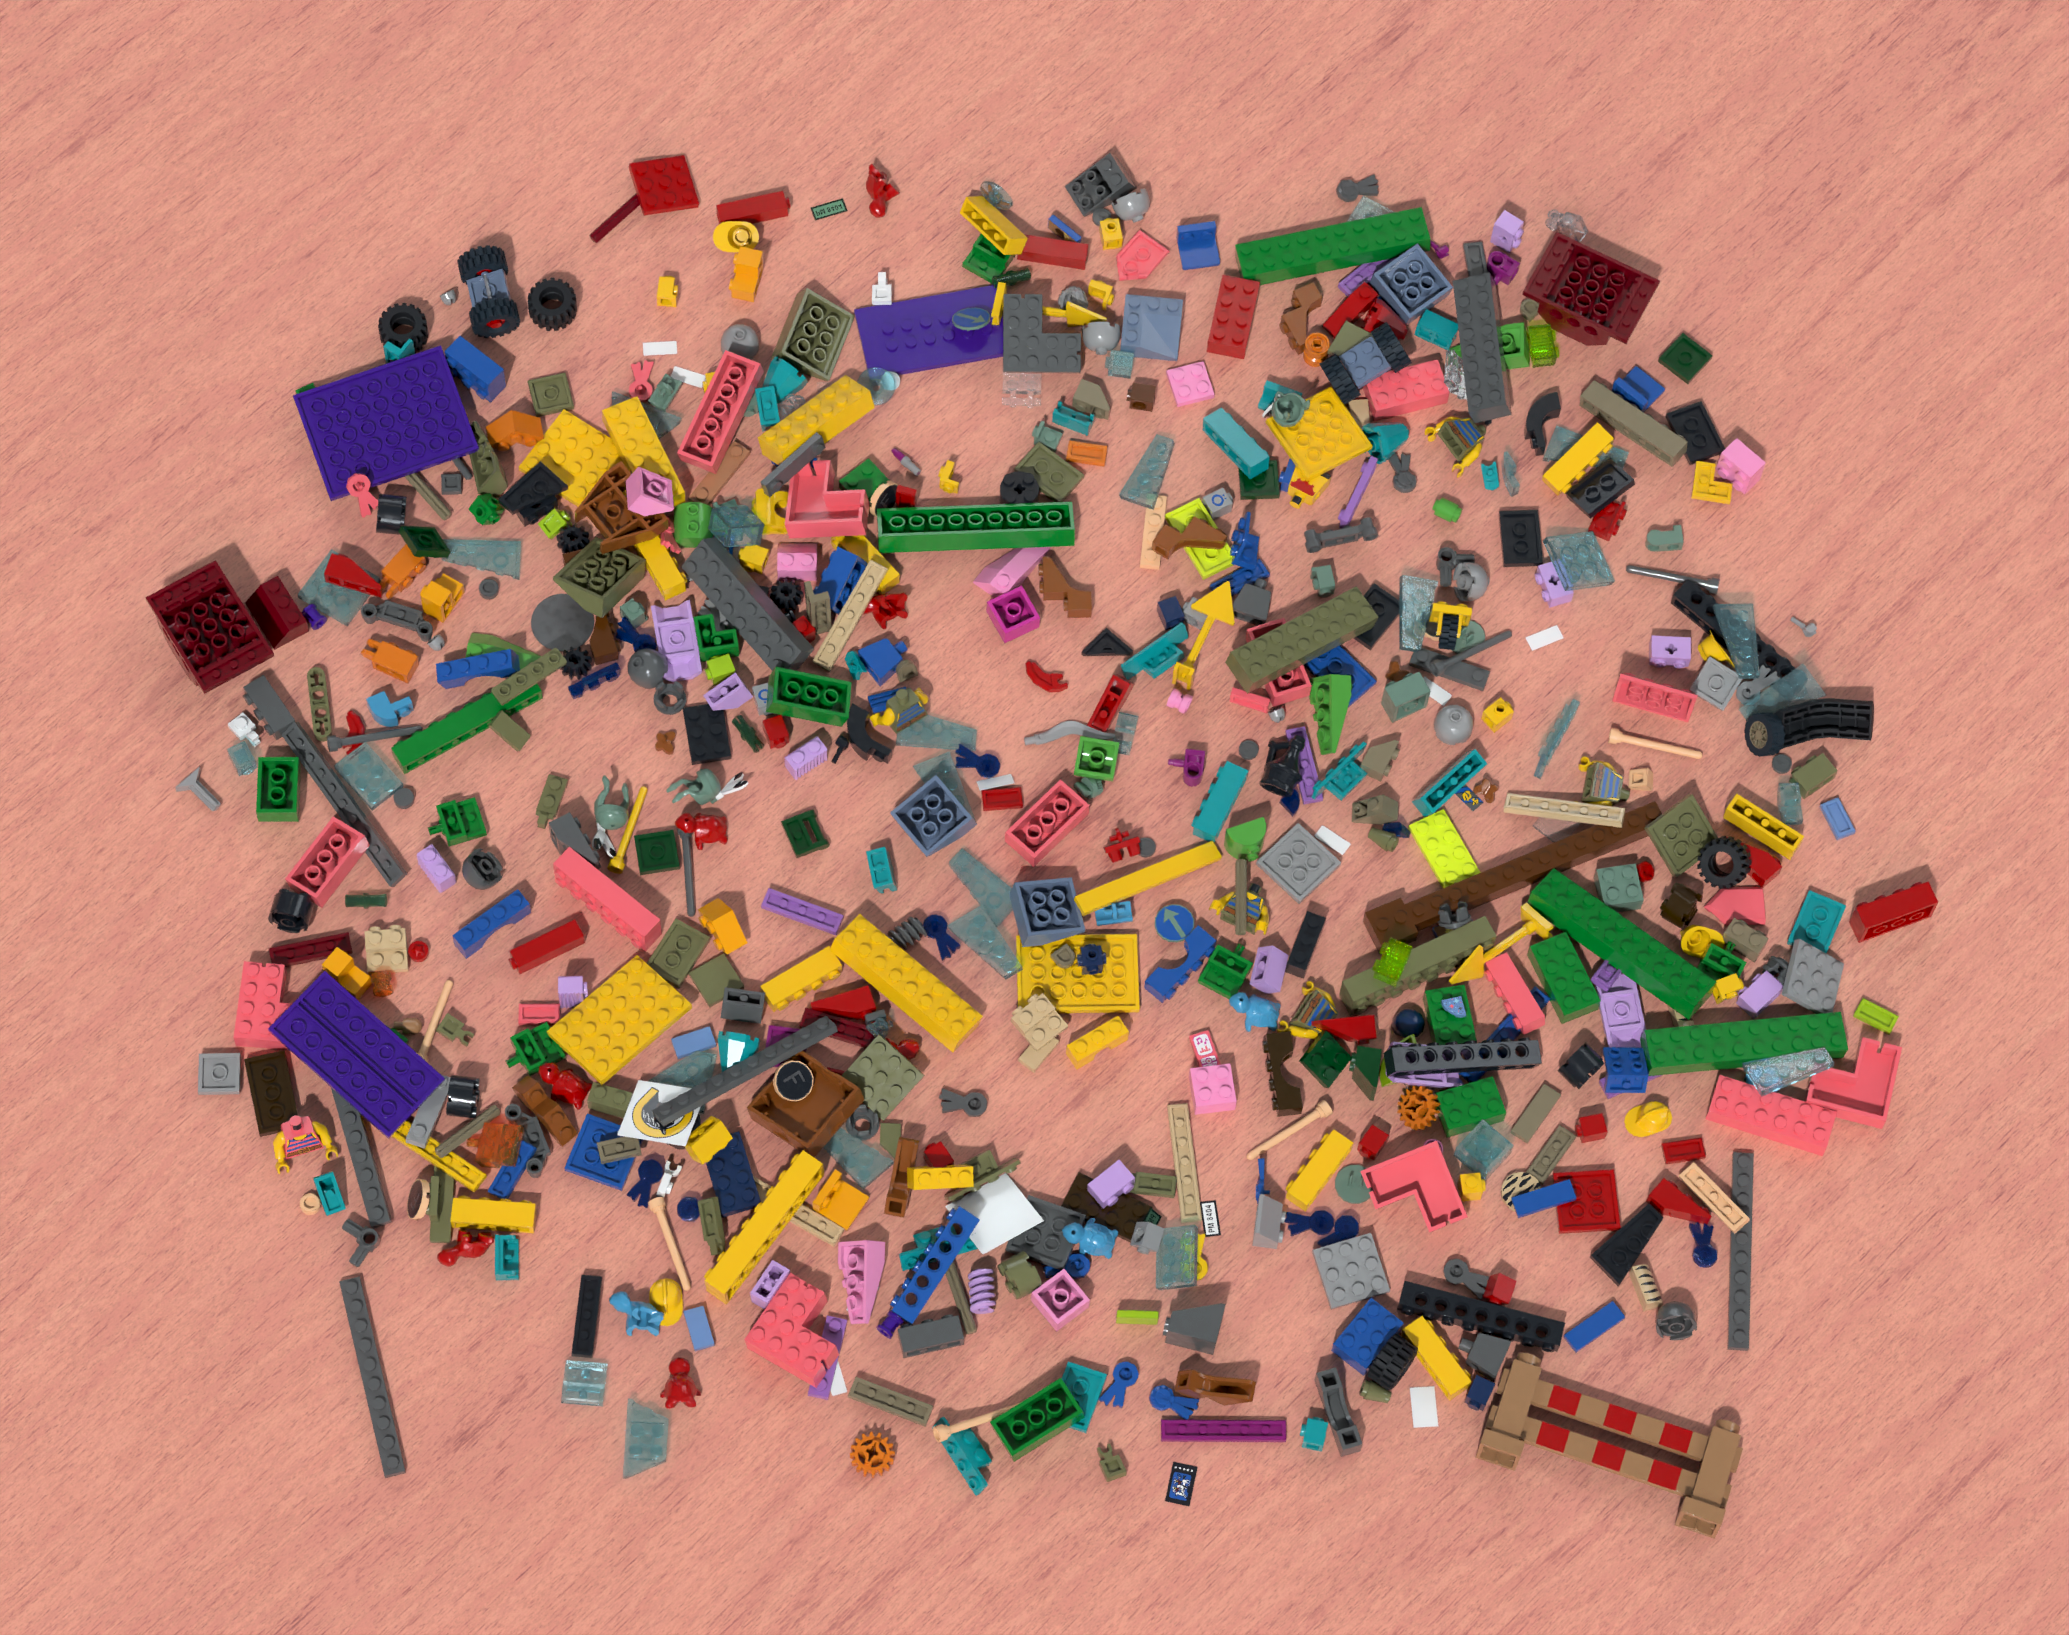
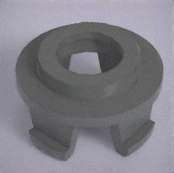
(669, 689)
(1454, 921)
(1775, 966)
(863, 1112)

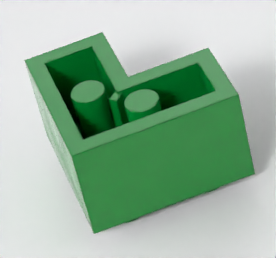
(714, 642)

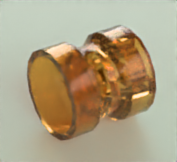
(382, 983)

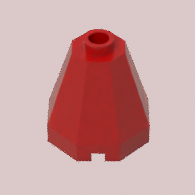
(1381, 313)

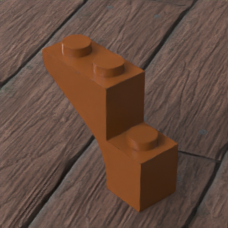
(1294, 322)
(1197, 535)
(1054, 587)
(545, 1109)
(898, 1192)
(1219, 1389)

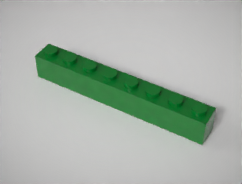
(457, 728)

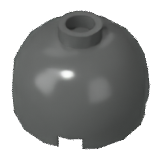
(647, 668)
(481, 869)
(1675, 1320)

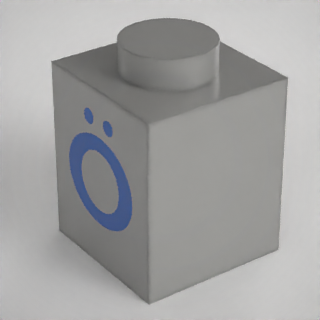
(1218, 503)
(760, 697)

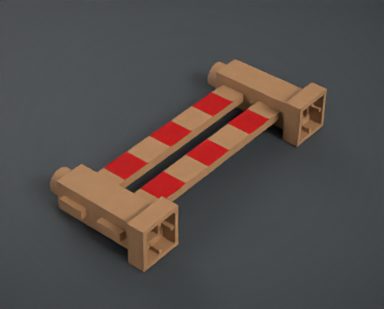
(1511, 1428)

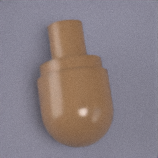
(409, 1025)

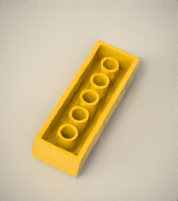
(825, 414)
(638, 442)

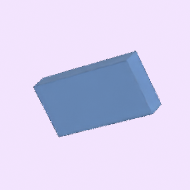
(1837, 818)
(693, 1041)
(698, 1328)

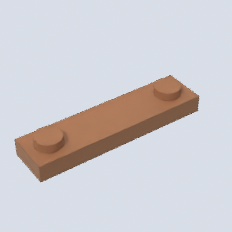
(714, 483)

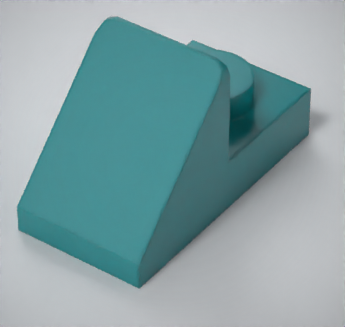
(329, 1193)

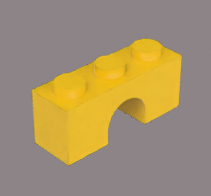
(1086, 1047)
(940, 1177)

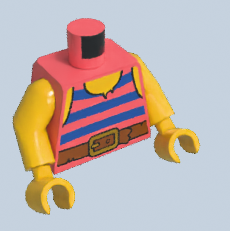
(300, 1137)

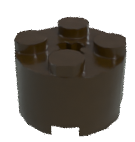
(1681, 905)

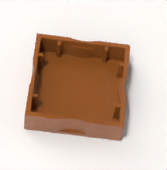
(817, 1117)

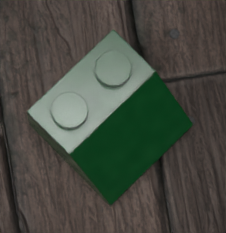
(1365, 1069)

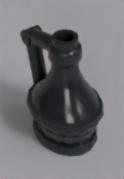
(1283, 773)

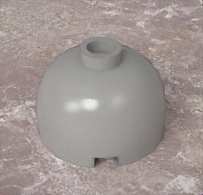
(1132, 206)
(1101, 337)
(740, 340)
(1470, 581)
(1453, 724)

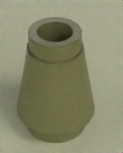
(1384, 839)
(1372, 1391)

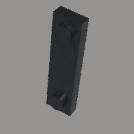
(586, 1316)

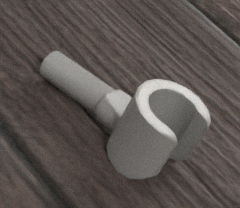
(1808, 630)

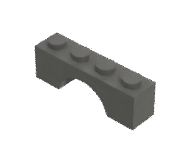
(1333, 1401)

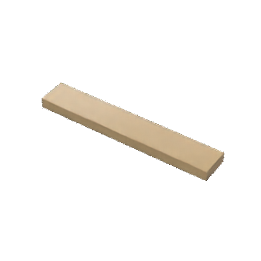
(850, 615)
(1564, 810)
(1184, 1163)
(808, 1219)

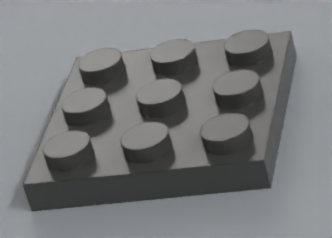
(1046, 1240)

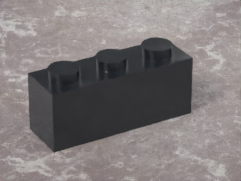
(1305, 944)

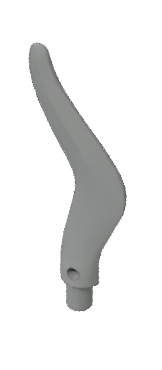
(1067, 728)

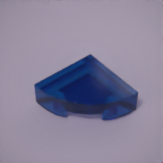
(1291, 803)
(1397, 828)

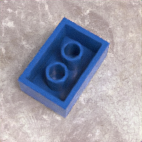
(475, 369)
(840, 577)
(1366, 1336)

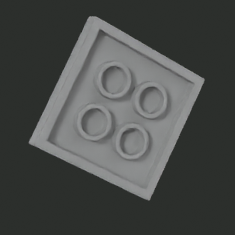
(1298, 863)
(1812, 978)
(1350, 1271)

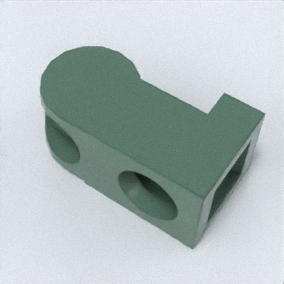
(1665, 540)

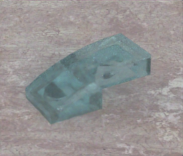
(1508, 472)
(1125, 732)

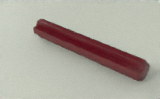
(615, 219)

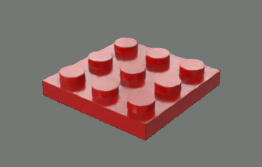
(663, 185)
(1594, 1204)

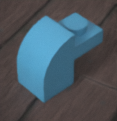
(387, 713)

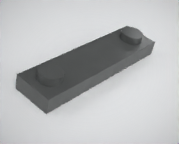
(793, 464)
(1459, 672)

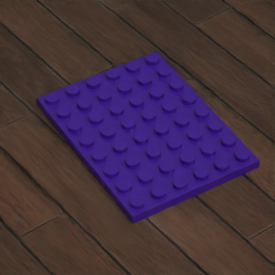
(386, 422)

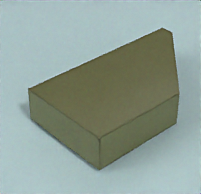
(889, 1137)

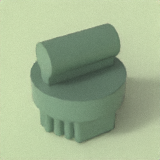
(1089, 787)

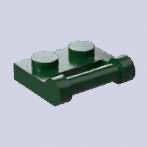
(799, 837)

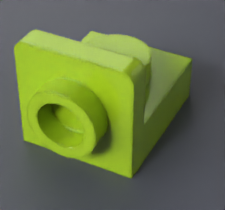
(554, 521)

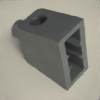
(1252, 603)
(1485, 1354)

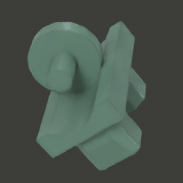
(665, 392)

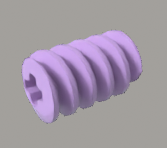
(979, 1291)

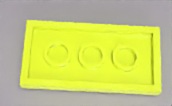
(1207, 561)
(1443, 849)

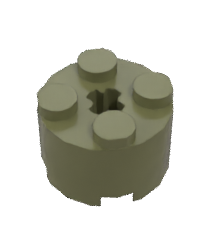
(1020, 1275)

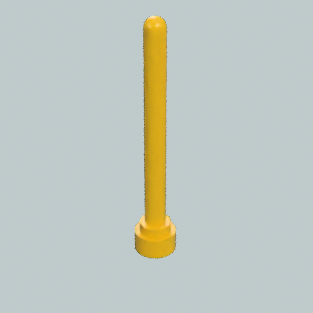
(617, 864)

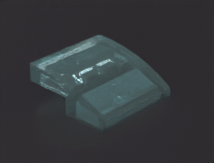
(584, 1383)

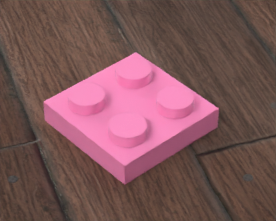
(1190, 384)

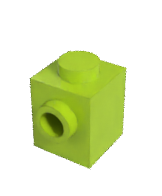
(719, 669)

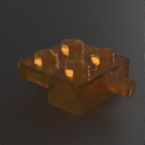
(498, 1145)

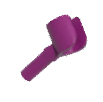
(1441, 252)

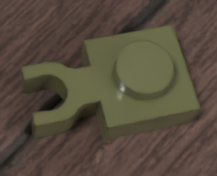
(452, 1028)
(1111, 1465)

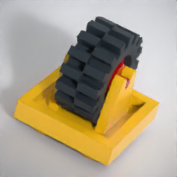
(1449, 622)

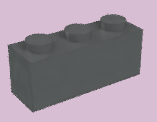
(268, 706)
(930, 1336)

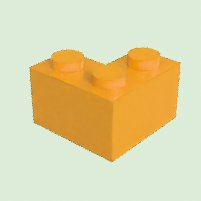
(748, 274)
(441, 597)
(723, 925)
(342, 969)

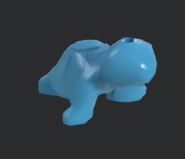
(1258, 1010)
(1093, 1238)
(639, 1314)

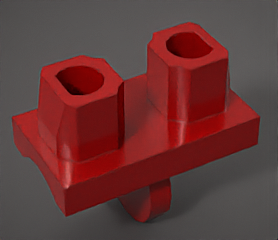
(1131, 844)

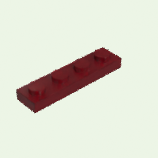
(310, 950)
(847, 1030)

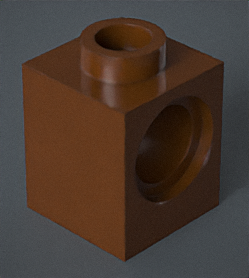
(1141, 397)

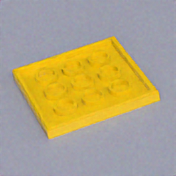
(1322, 437)

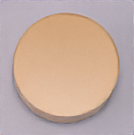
(310, 1204)

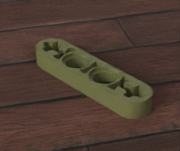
(319, 704)

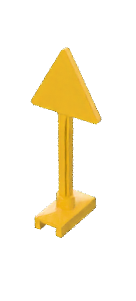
(1075, 314)
(1216, 606)
(1474, 965)

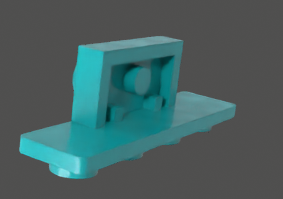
(1158, 655)
(1344, 777)
(909, 1258)
(968, 1456)

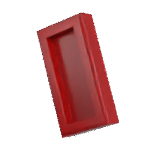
(905, 497)
(1002, 799)
(1683, 1150)

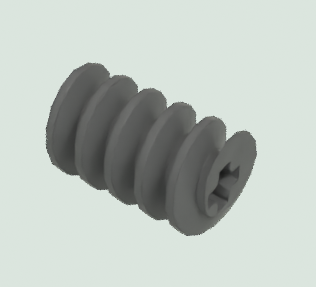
(907, 932)

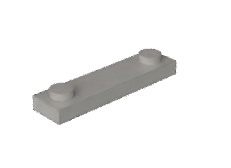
(427, 1116)

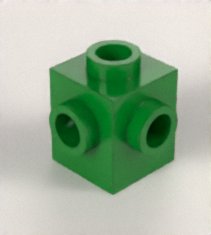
(486, 509)

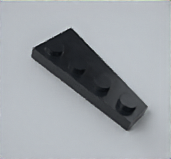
(1625, 1246)

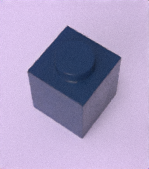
(1170, 612)
(1479, 1393)

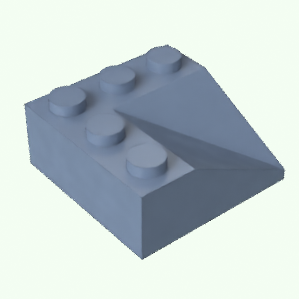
(1411, 284)
(1151, 327)
(933, 817)
(1045, 911)

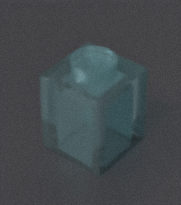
(1119, 364)
(242, 759)

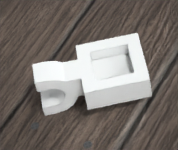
(882, 292)
(244, 727)
(665, 1185)

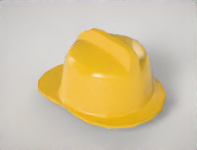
(733, 234)
(1710, 648)
(1697, 938)
(1648, 1119)
(667, 1298)

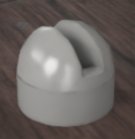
(448, 297)
(436, 642)
(1277, 714)

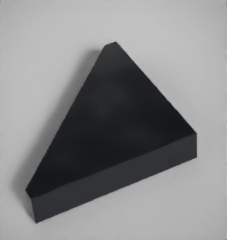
(1107, 645)

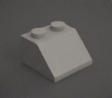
(1267, 1223)

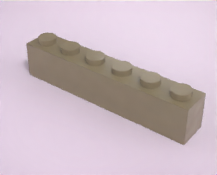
(1633, 423)

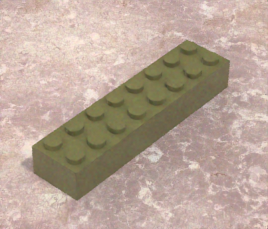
(1301, 639)
(1423, 965)

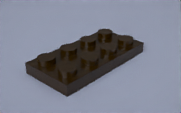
(270, 1091)
(1119, 1216)

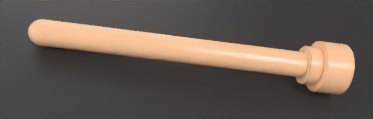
(1617, 736)
(435, 1020)
(1322, 1110)
(658, 1205)
(942, 1432)

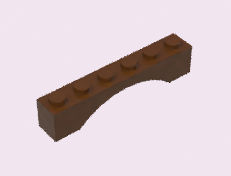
(602, 643)

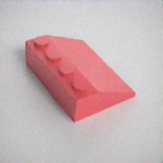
(1654, 697)

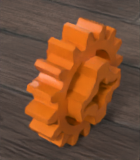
(1423, 1113)
(879, 1458)

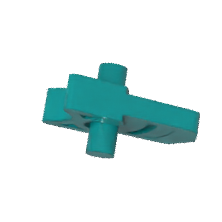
(1490, 476)
(854, 664)

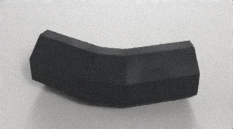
(1827, 719)

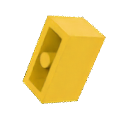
(707, 1140)

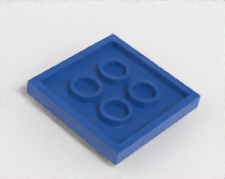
(585, 1158)

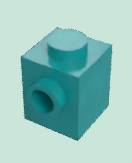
(1314, 1433)

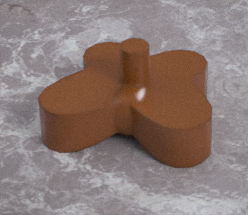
(1395, 673)
(664, 742)
(1487, 790)

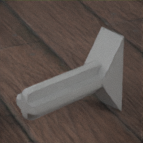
(192, 783)

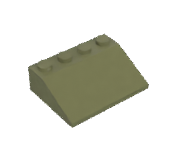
(813, 335)
(600, 579)

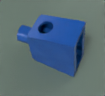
(882, 659)

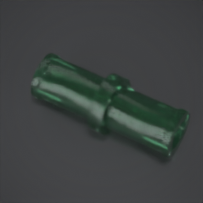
(1012, 277)
(748, 733)
(366, 900)

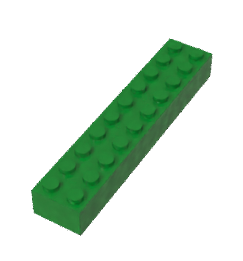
(1332, 247)
(975, 527)
(1621, 943)
(1733, 1043)

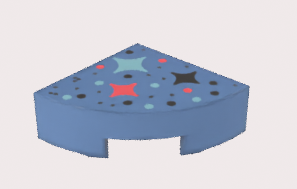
(1454, 1006)

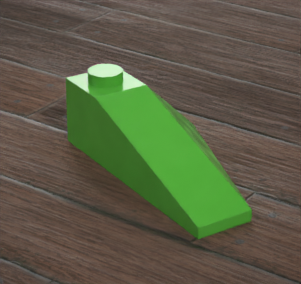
(1514, 345)
(485, 643)
(1330, 699)

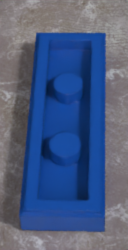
(1243, 576)
(509, 1176)
(1543, 1198)
(1594, 1326)

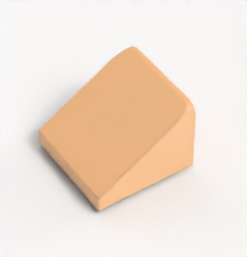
(1641, 779)

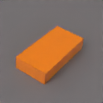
(1086, 453)

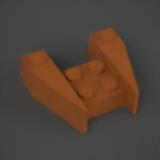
(609, 513)

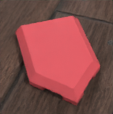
(1139, 257)
(1738, 903)

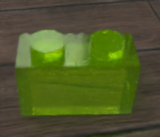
(1542, 345)
(1392, 962)

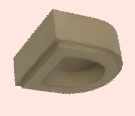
(1529, 309)
(906, 670)
(1063, 957)

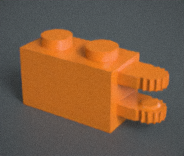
(401, 571)
(392, 660)

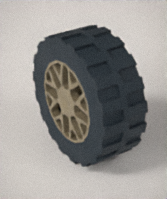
(1764, 734)

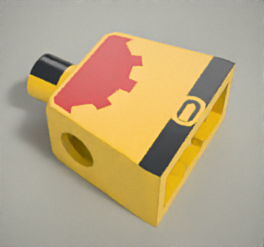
(1306, 491)

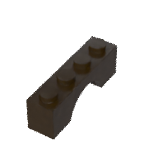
(1286, 1097)

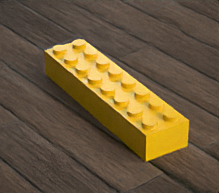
(906, 983)
(764, 1226)

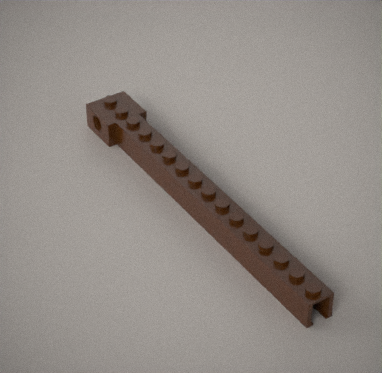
(1405, 920)

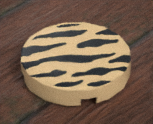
(1517, 1184)

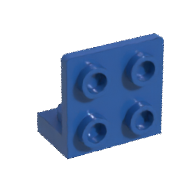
(1197, 245)
(1638, 389)
(1245, 545)
(1625, 1070)

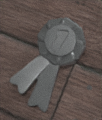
(1349, 191)
(1403, 480)
(1749, 689)
(972, 1104)
(1457, 1272)

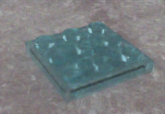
(1578, 561)
(333, 599)

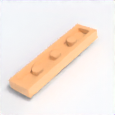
(1153, 524)
(1714, 1198)

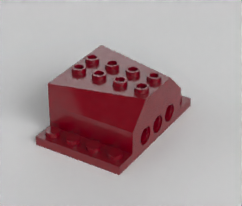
(1588, 292)
(208, 627)

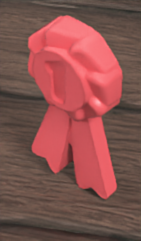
(641, 386)
(358, 486)
(668, 540)

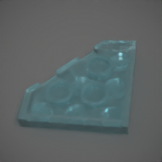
(689, 1072)

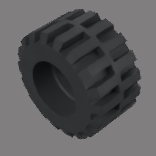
(552, 291)
(399, 316)
(1736, 852)
(1392, 1362)

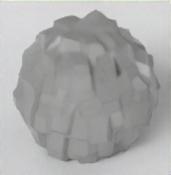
(1074, 295)

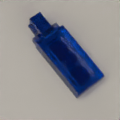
(594, 680)

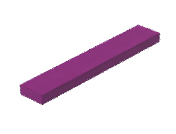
(1223, 1430)

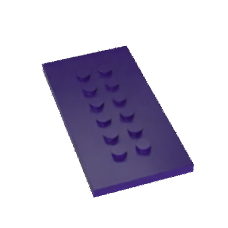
(921, 334)
(356, 1054)

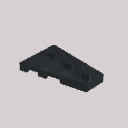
(532, 489)

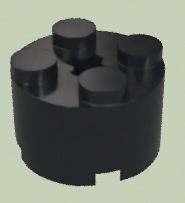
(1019, 488)
(390, 513)
(291, 911)
(1580, 1064)
(463, 1096)

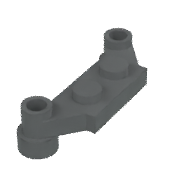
(1347, 534)
(399, 616)
(532, 1135)

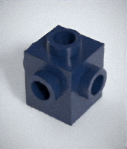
(1091, 959)

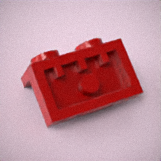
(1606, 521)

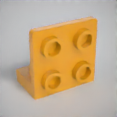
(839, 1201)

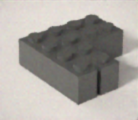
(1027, 347)

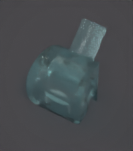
(880, 1026)

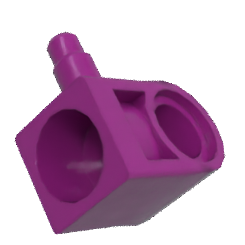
(1505, 271)
(1192, 762)

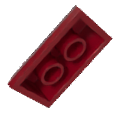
(276, 613)

